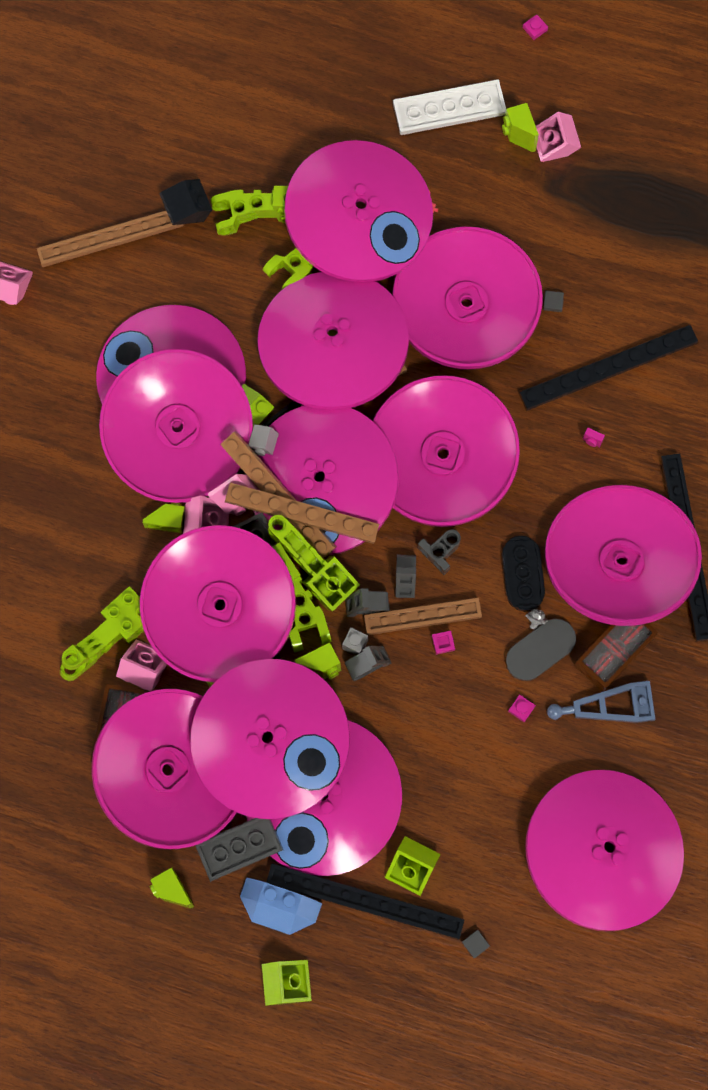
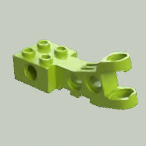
(271, 207)
(297, 272)
(327, 578)
(315, 614)
(121, 621)

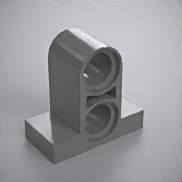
(444, 546)
(405, 576)
(367, 602)
(367, 662)

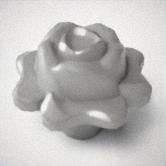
(536, 618)

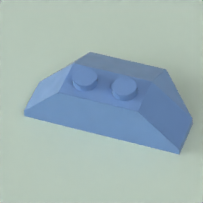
(278, 907)

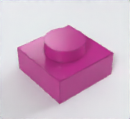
(535, 27)
(593, 438)
(443, 642)
(521, 708)

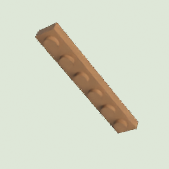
(422, 616)

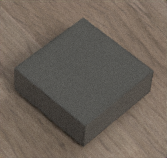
(553, 301)
(475, 944)

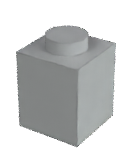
(263, 440)
(355, 642)

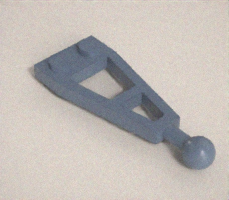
(641, 701)

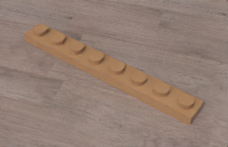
(105, 238)
(267, 482)
(302, 513)

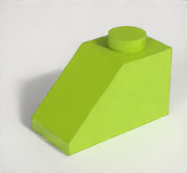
(166, 518)

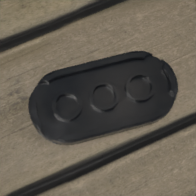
(523, 573)

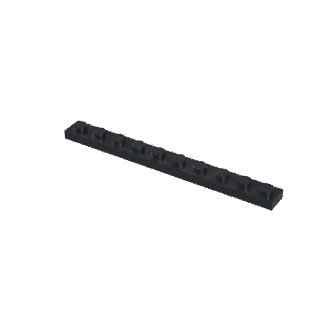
(608, 367)
(678, 494)
(365, 901)

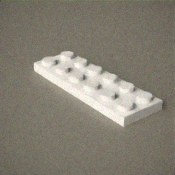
(449, 107)

